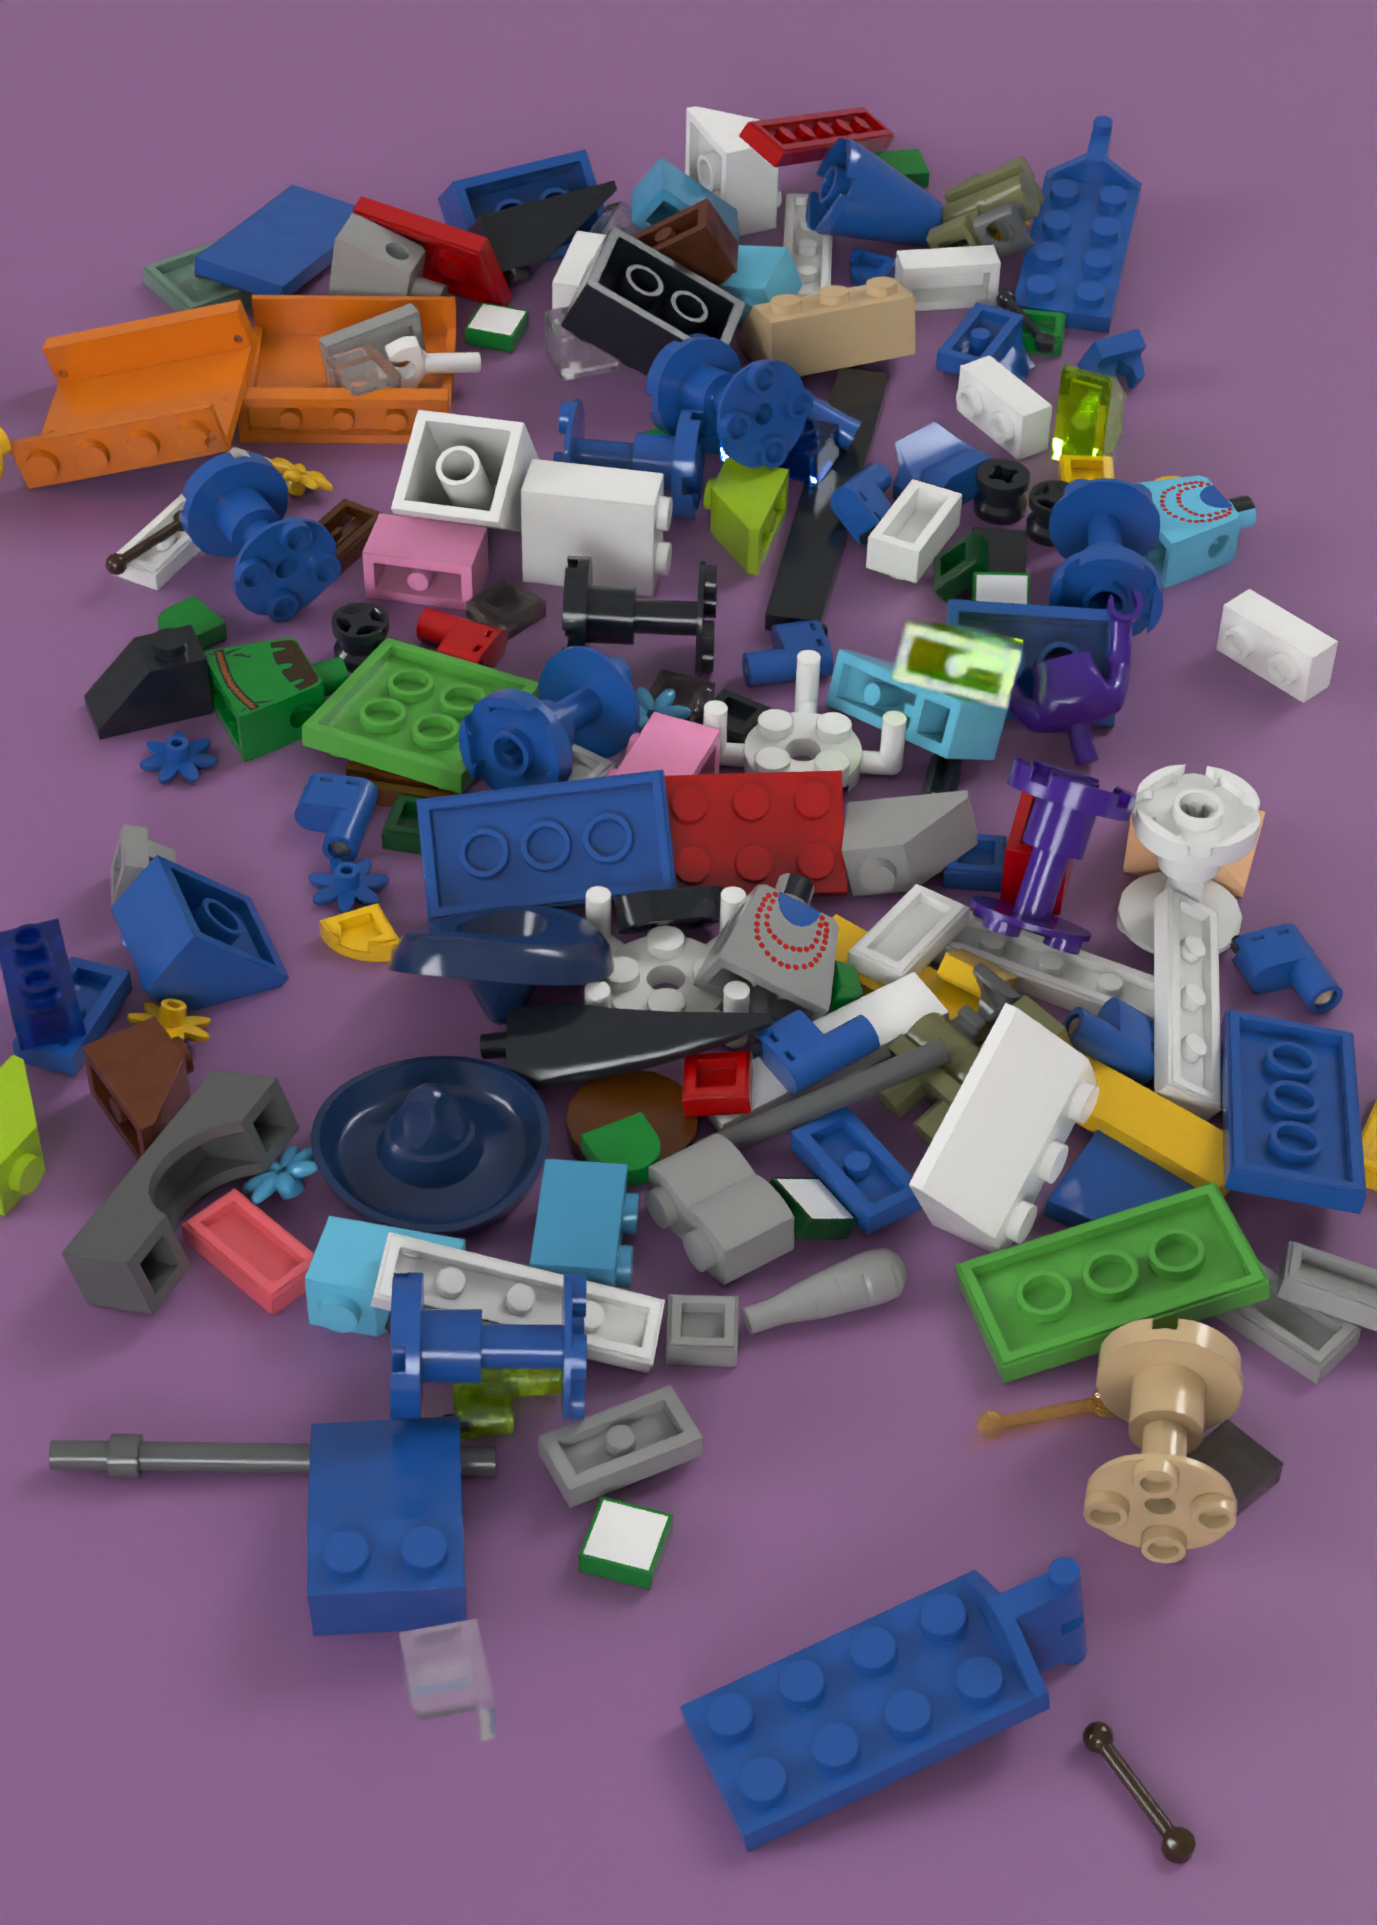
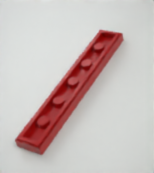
(809, 136)

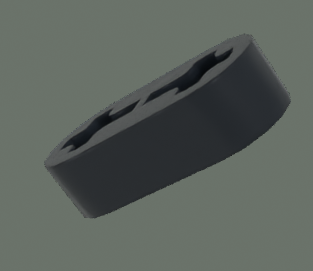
(674, 907)

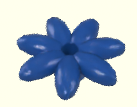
(177, 756)
(346, 884)

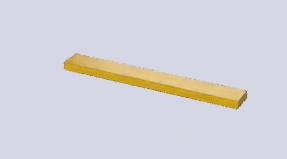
(1123, 1108)

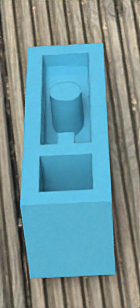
(934, 721)

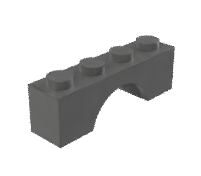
(222, 1133)

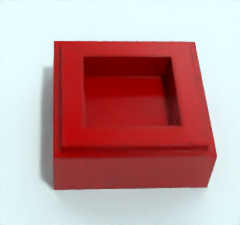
(717, 1084)

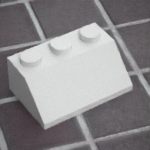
(1005, 1133)

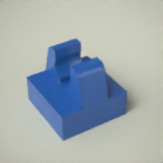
(1117, 355)

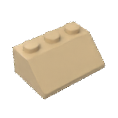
(833, 327)

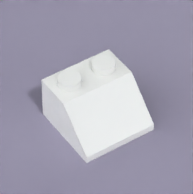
(731, 167)

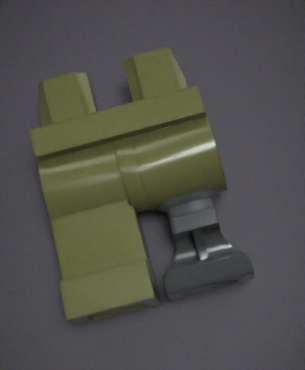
(990, 202)
(961, 1041)

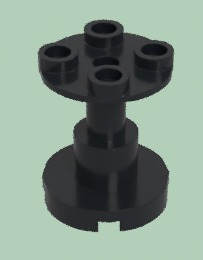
(616, 615)

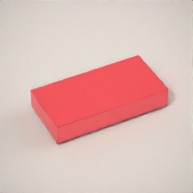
(250, 1250)

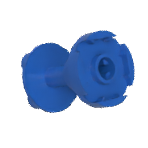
(750, 408)
(675, 456)
(240, 511)
(1104, 535)
(529, 740)
(456, 1346)

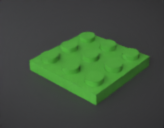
(406, 713)

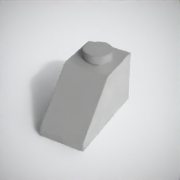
(905, 840)

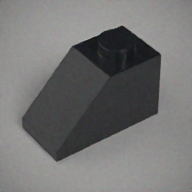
(152, 684)

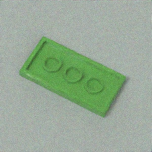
(1074, 1287)

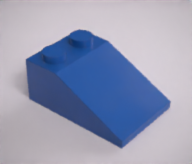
(385, 1526)

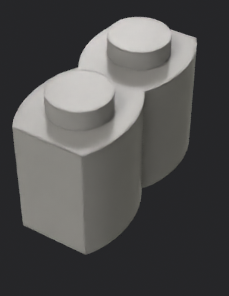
(719, 1209)

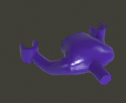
(1073, 693)

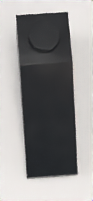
(532, 231)

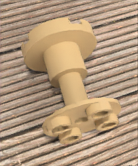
(1168, 1392)

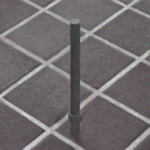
(129, 1455)

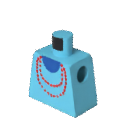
(1195, 527)

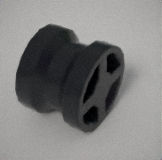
(1001, 491)
(1041, 502)
(358, 632)

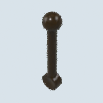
(117, 563)
(1177, 1842)

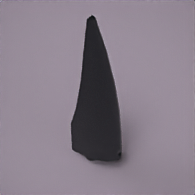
(588, 1042)

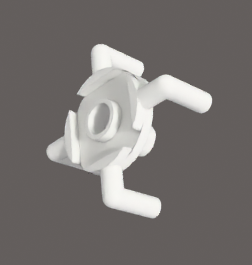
(806, 733)
(660, 959)

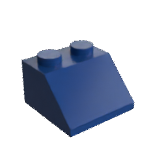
(195, 938)

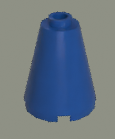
(869, 199)

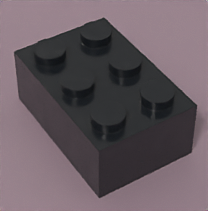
(642, 301)

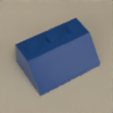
(502, 189)
(1045, 630)

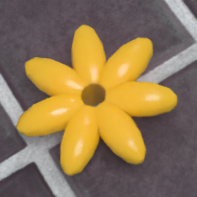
(299, 479)
(174, 1020)

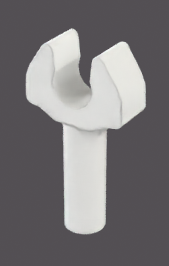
(426, 363)

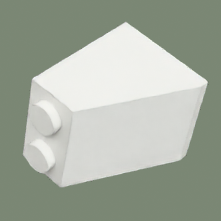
(465, 470)

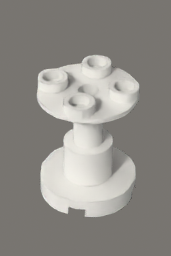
(1194, 830)

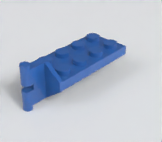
(1081, 237)
(885, 1698)

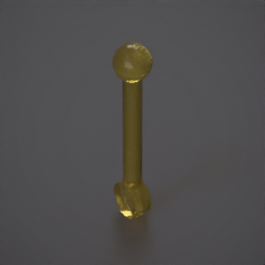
(992, 1423)

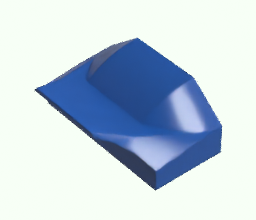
(986, 333)
(938, 460)

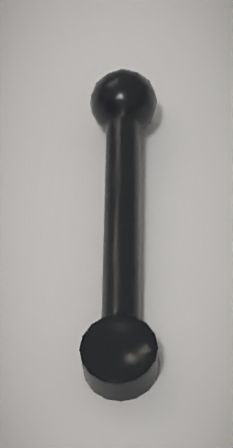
(1043, 341)

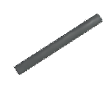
(836, 1095)

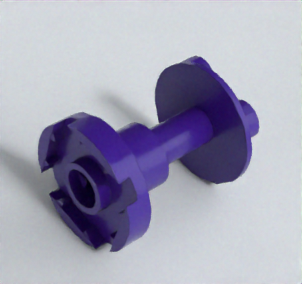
(1058, 831)

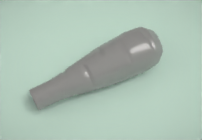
(845, 1287)

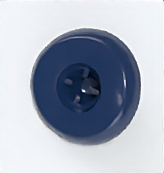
(506, 953)
(432, 1143)

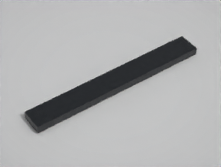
(817, 534)

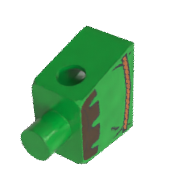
(268, 692)

